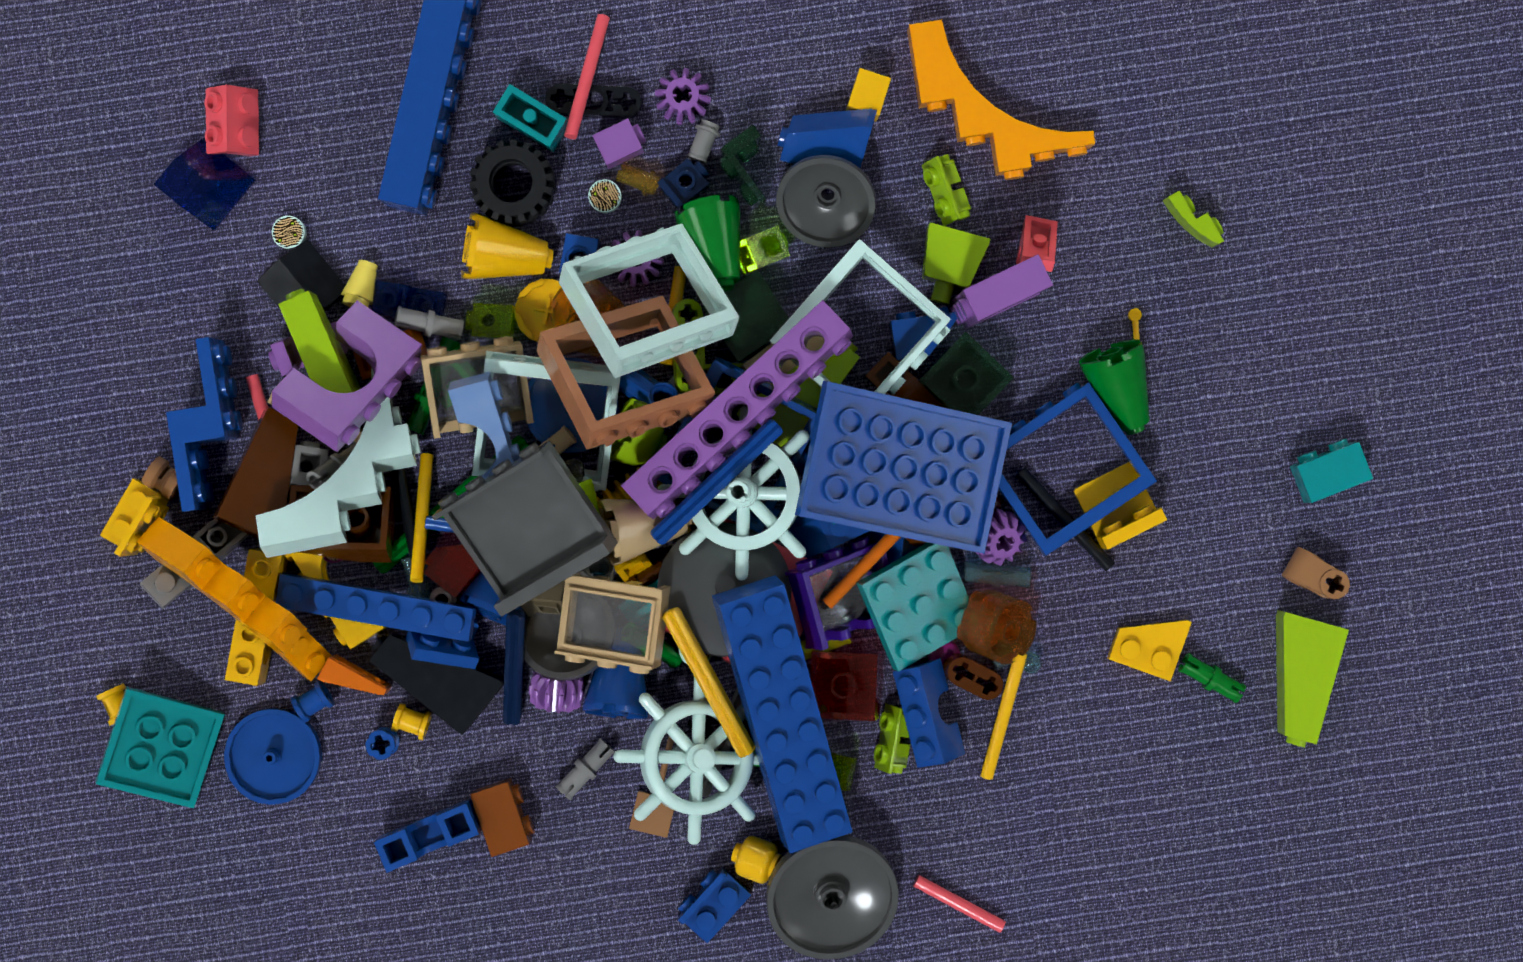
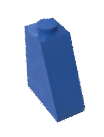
(828, 133)

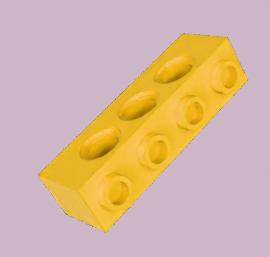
(248, 653)

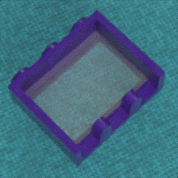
(816, 578)

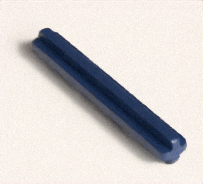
(513, 667)

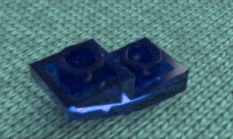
(391, 295)

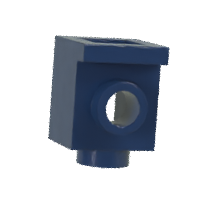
(681, 195)

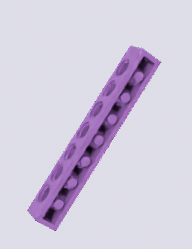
(743, 391)

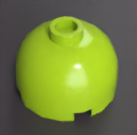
(641, 448)

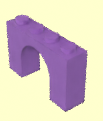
(1000, 292)
(338, 416)

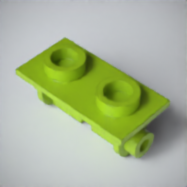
(939, 176)
(889, 752)

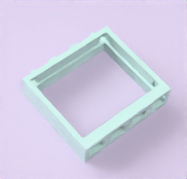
(837, 276)
(663, 345)
(533, 367)

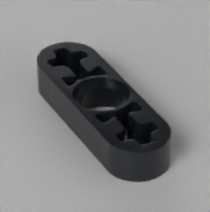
(602, 112)

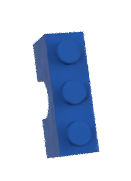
(919, 693)
(428, 834)

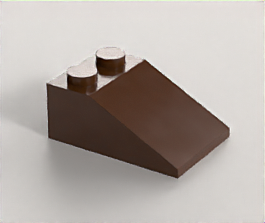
(370, 530)

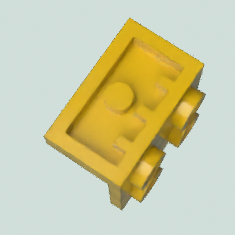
(133, 517)
(1127, 520)

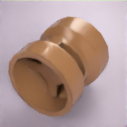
(162, 477)

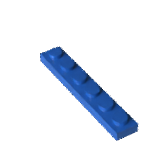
(376, 607)

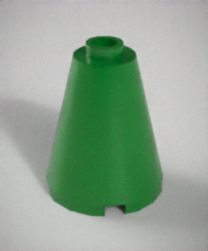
(716, 233)
(1120, 382)

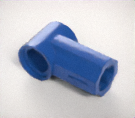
(644, 387)

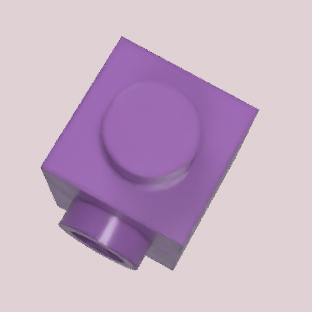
(620, 143)

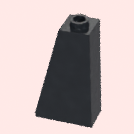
(448, 691)

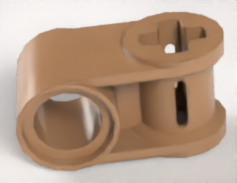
(1311, 574)

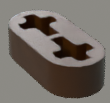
(969, 683)

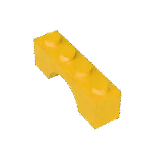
(346, 631)

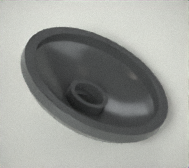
(823, 217)

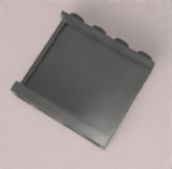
(527, 525)

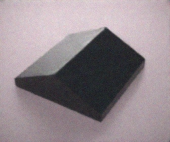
(304, 270)

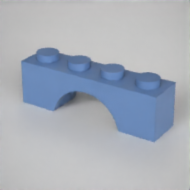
(477, 404)

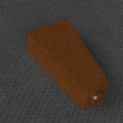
(261, 475)

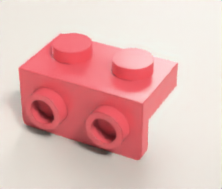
(232, 120)

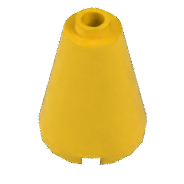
(502, 251)

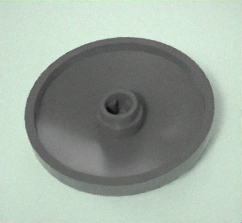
(709, 572)
(832, 898)

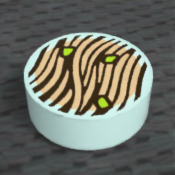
(605, 196)
(289, 232)

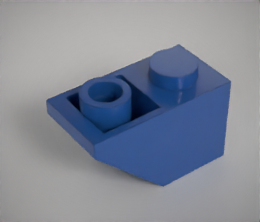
(909, 329)

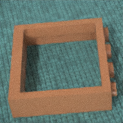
(635, 422)

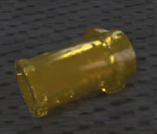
(638, 179)

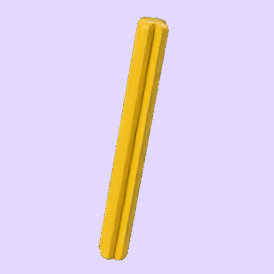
(708, 681)

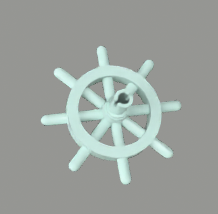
(745, 495)
(695, 759)

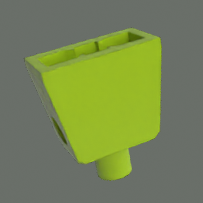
(951, 259)

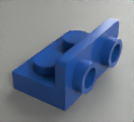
(443, 650)
(713, 904)

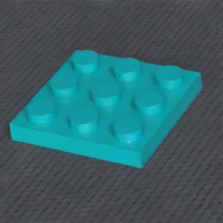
(915, 603)
(159, 747)

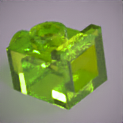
(763, 249)
(502, 327)

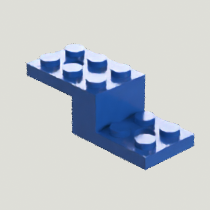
(204, 425)

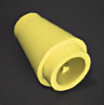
(361, 284)

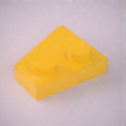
(1150, 647)

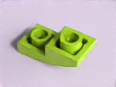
(1203, 228)

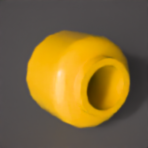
(755, 859)

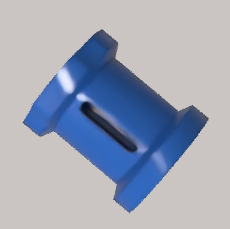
(312, 701)
(379, 752)

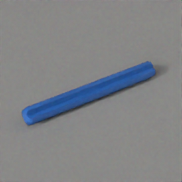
(716, 481)

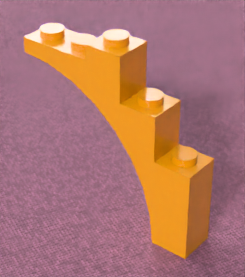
(975, 118)
(235, 595)

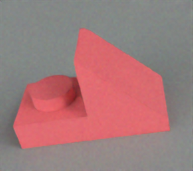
(1039, 238)

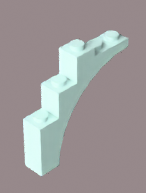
(323, 514)

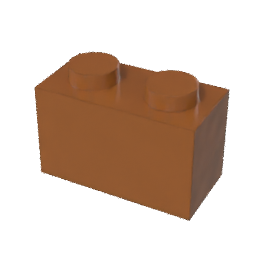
(502, 816)

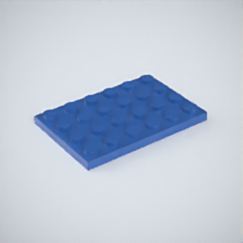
(903, 467)

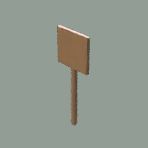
(660, 819)

